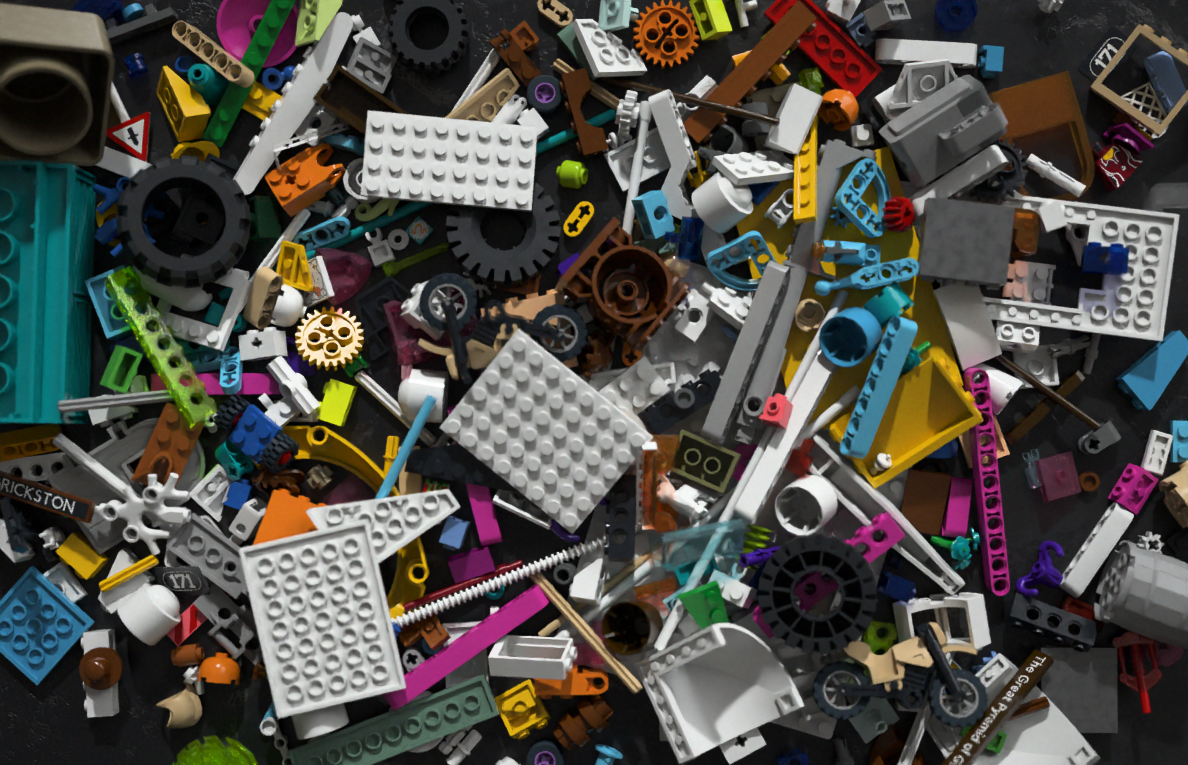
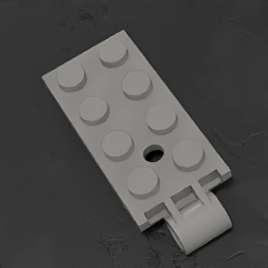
(212, 551)

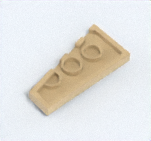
(487, 100)

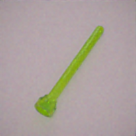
(392, 268)

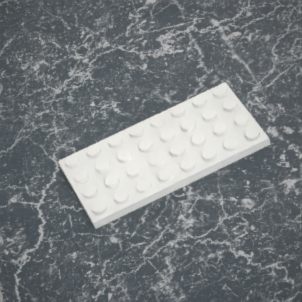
(449, 161)

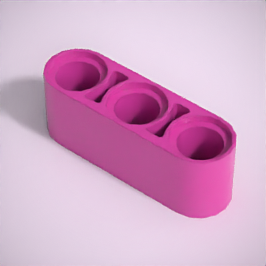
(957, 507)

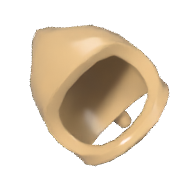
(183, 707)

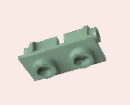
(658, 245)

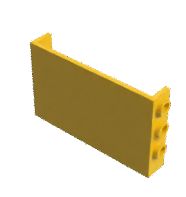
(920, 418)

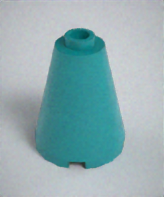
(208, 83)

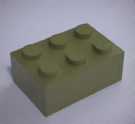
(705, 461)

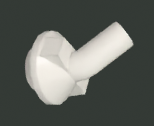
(191, 676)

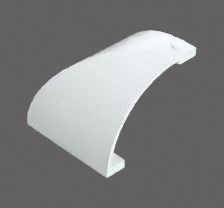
(716, 688)
(1031, 740)

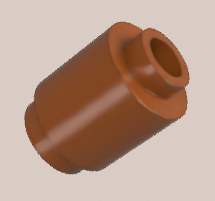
(187, 655)

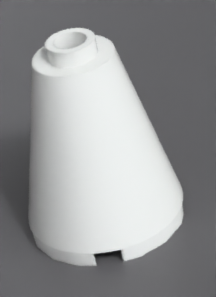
(1002, 386)

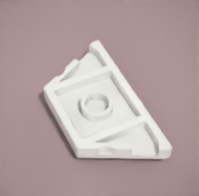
(920, 81)

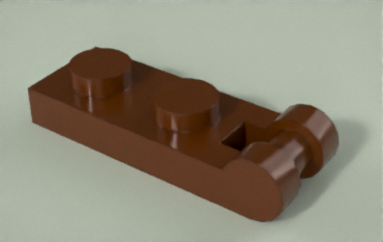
(515, 58)

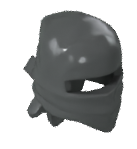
(719, 146)

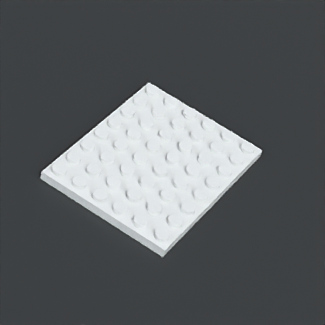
(545, 431)
(322, 618)

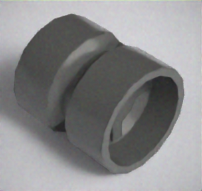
(753, 128)

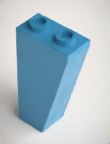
(1153, 371)

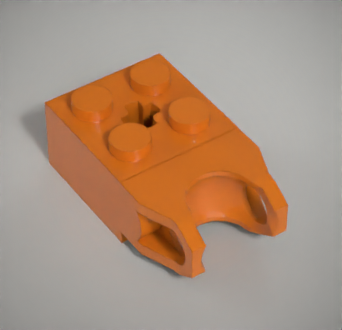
(304, 179)
(577, 682)

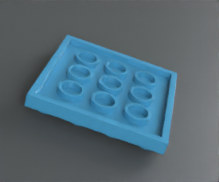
(39, 625)

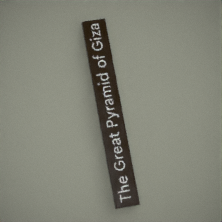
(1000, 709)

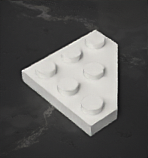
(605, 52)

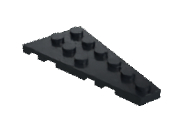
(454, 464)

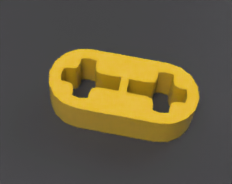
(575, 216)

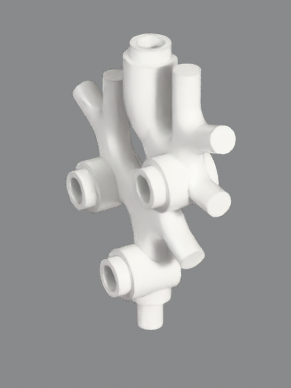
(152, 502)

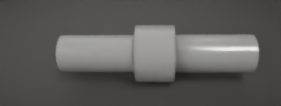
(1091, 353)

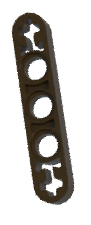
(1043, 408)

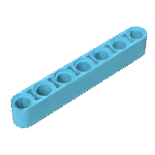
(878, 387)

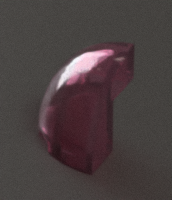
(346, 272)

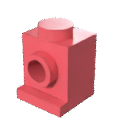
(777, 411)

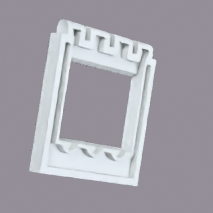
(203, 333)

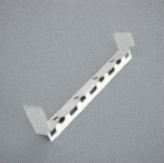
(301, 138)
(648, 446)

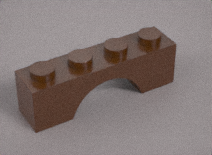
(591, 138)

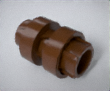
(576, 727)

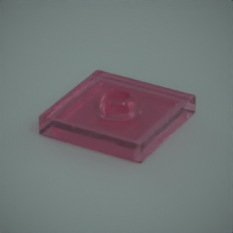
(1057, 476)

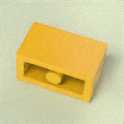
(81, 556)

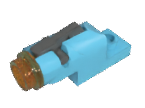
(846, 253)

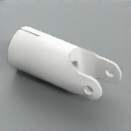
(510, 111)

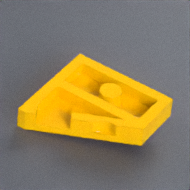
(294, 266)

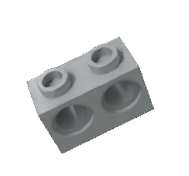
(886, 15)

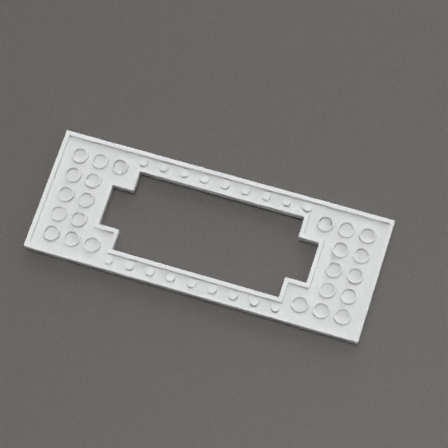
(1126, 304)

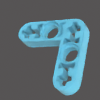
(225, 361)

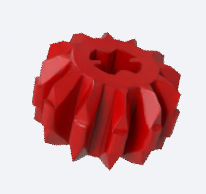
(898, 214)

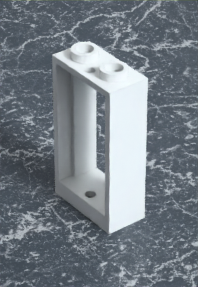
(531, 646)

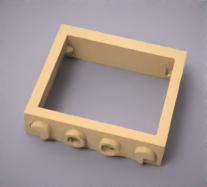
(1124, 106)

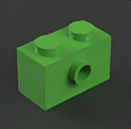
(121, 369)

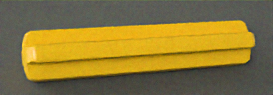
(128, 573)

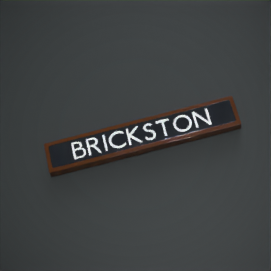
(46, 497)

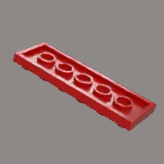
(831, 49)

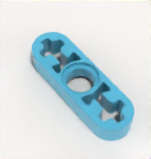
(316, 241)

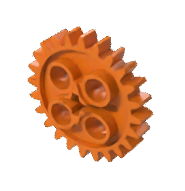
(681, 44)

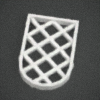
(1161, 110)

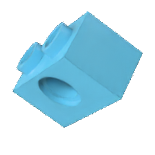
(644, 207)

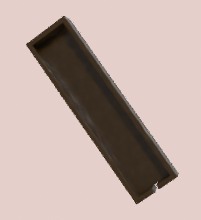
(350, 100)

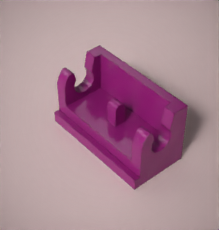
(471, 563)

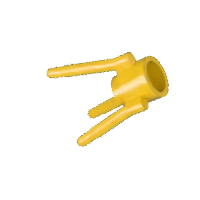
(700, 177)

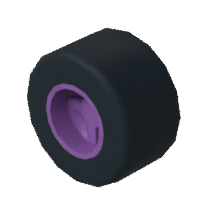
(545, 87)
(545, 747)

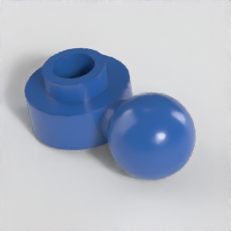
(278, 77)

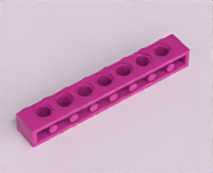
(824, 586)

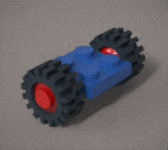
(256, 434)

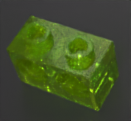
(885, 642)

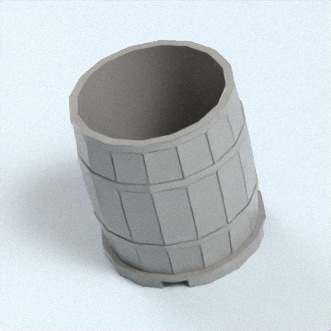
(1145, 594)

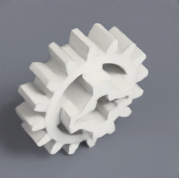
(627, 113)

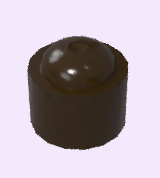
(631, 627)

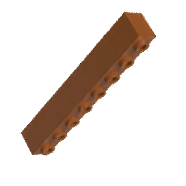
(751, 70)

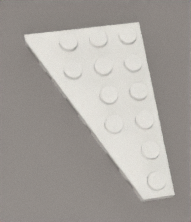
(391, 519)

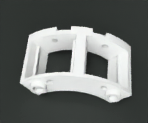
(975, 613)

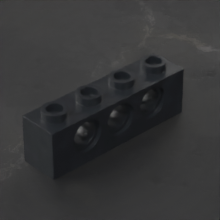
(660, 424)
(625, 551)
(1063, 620)

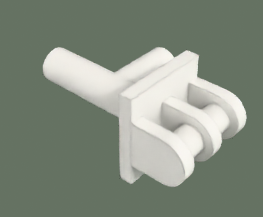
(742, 8)

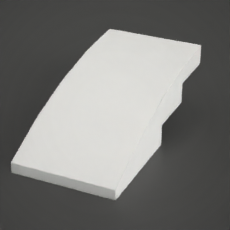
(967, 324)

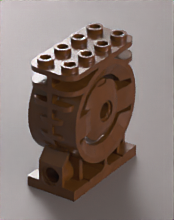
(665, 291)

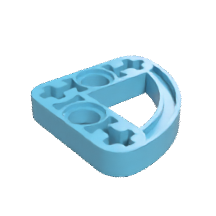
(853, 197)
(747, 249)

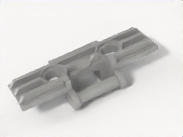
(240, 622)

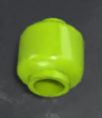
(572, 174)

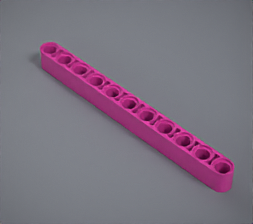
(992, 490)

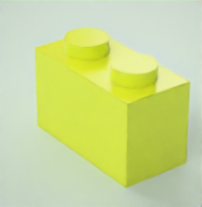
(711, 18)
(336, 402)

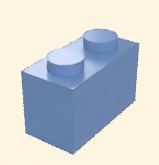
(454, 533)

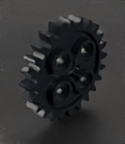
(1008, 179)

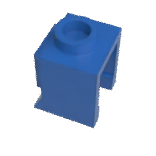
(239, 493)

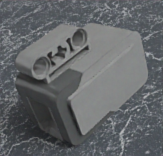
(944, 130)

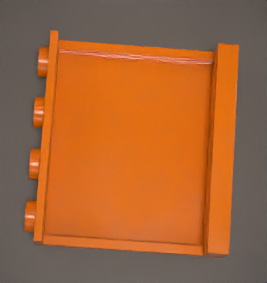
(285, 517)

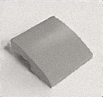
(371, 64)

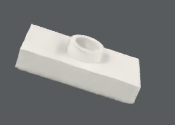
(1156, 452)

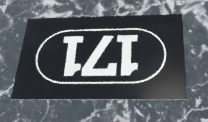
(1103, 53)
(183, 580)

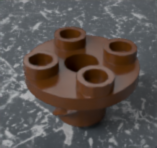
(101, 668)

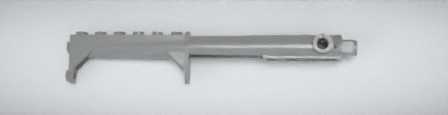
(768, 364)

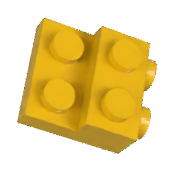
(522, 710)

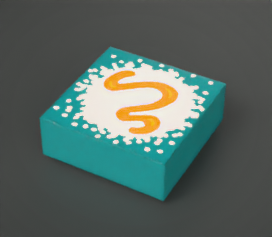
(419, 230)

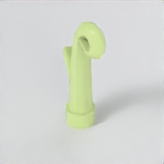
(378, 209)

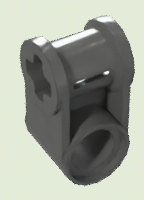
(1101, 438)

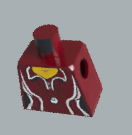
(1114, 164)

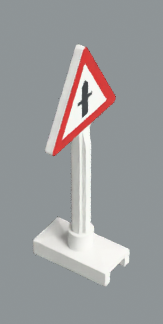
(131, 133)

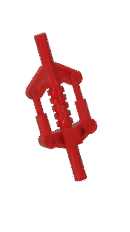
(1141, 682)

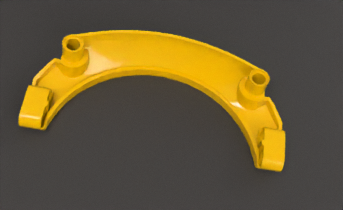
(344, 454)

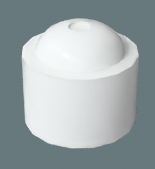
(722, 202)
(415, 389)
(806, 505)
(150, 612)
(320, 721)

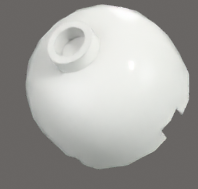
(288, 307)

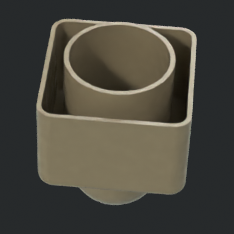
(53, 85)

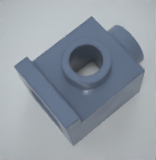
(852, 27)

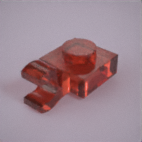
(800, 460)

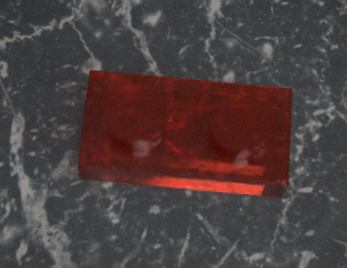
(1081, 609)

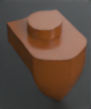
(525, 37)

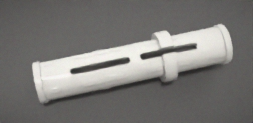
(1047, 170)

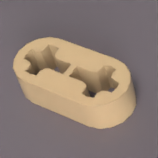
(552, 15)

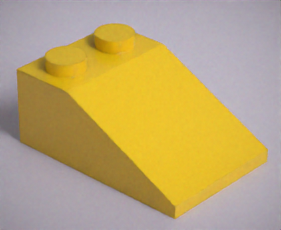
(182, 106)

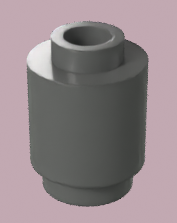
(563, 578)

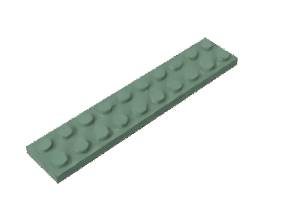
(403, 728)

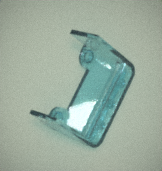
(697, 543)

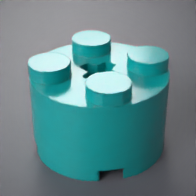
(889, 303)

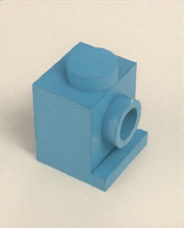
(990, 61)

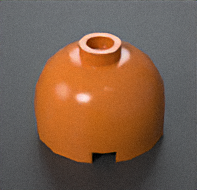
(839, 108)
(220, 669)

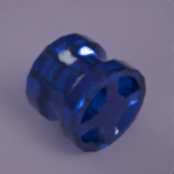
(135, 65)

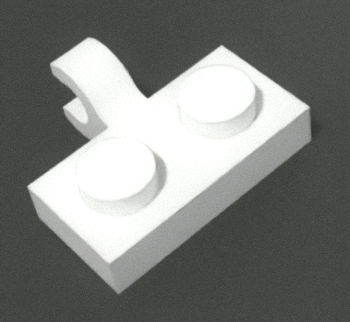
(282, 411)

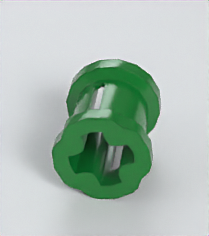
(358, 363)

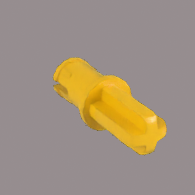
(391, 452)

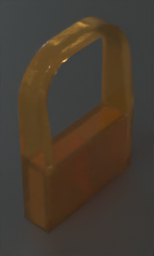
(1043, 107)

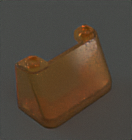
(660, 460)

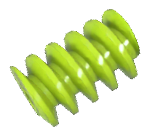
(755, 540)

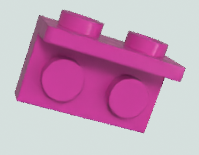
(1133, 488)

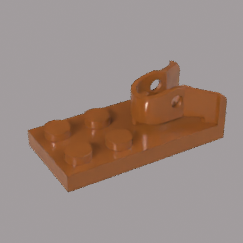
(168, 447)

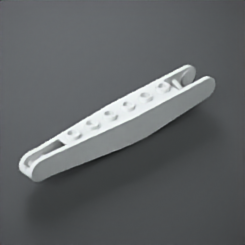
(295, 101)
(868, 502)

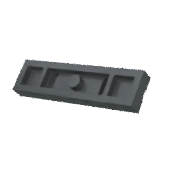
(142, 25)

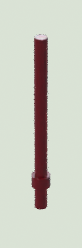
(501, 569)

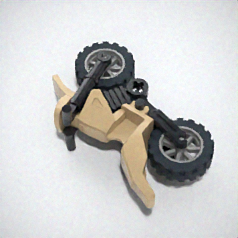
(476, 348)
(903, 673)

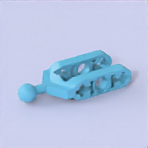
(824, 287)

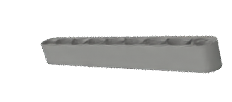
(746, 352)

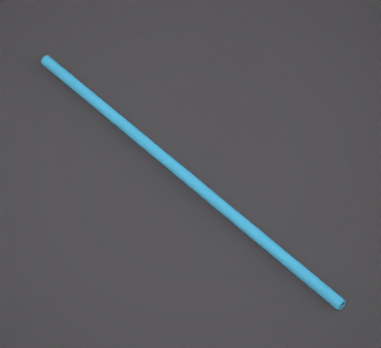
(393, 473)

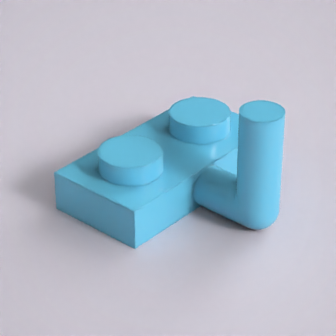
(346, 143)
(1179, 444)

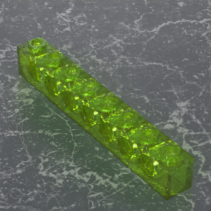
(159, 358)

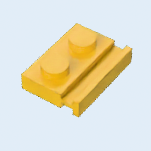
(260, 101)

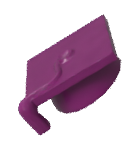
(1128, 138)

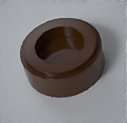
(1088, 481)

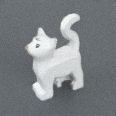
(688, 500)

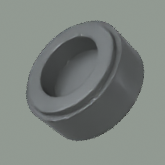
(684, 398)

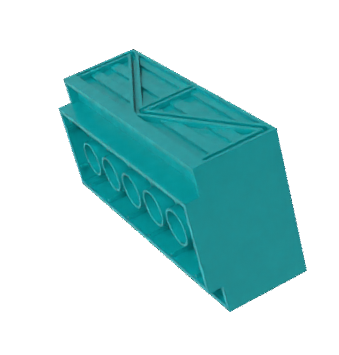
(43, 290)

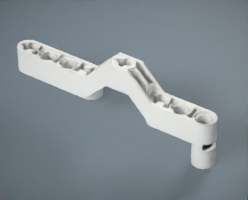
(681, 160)

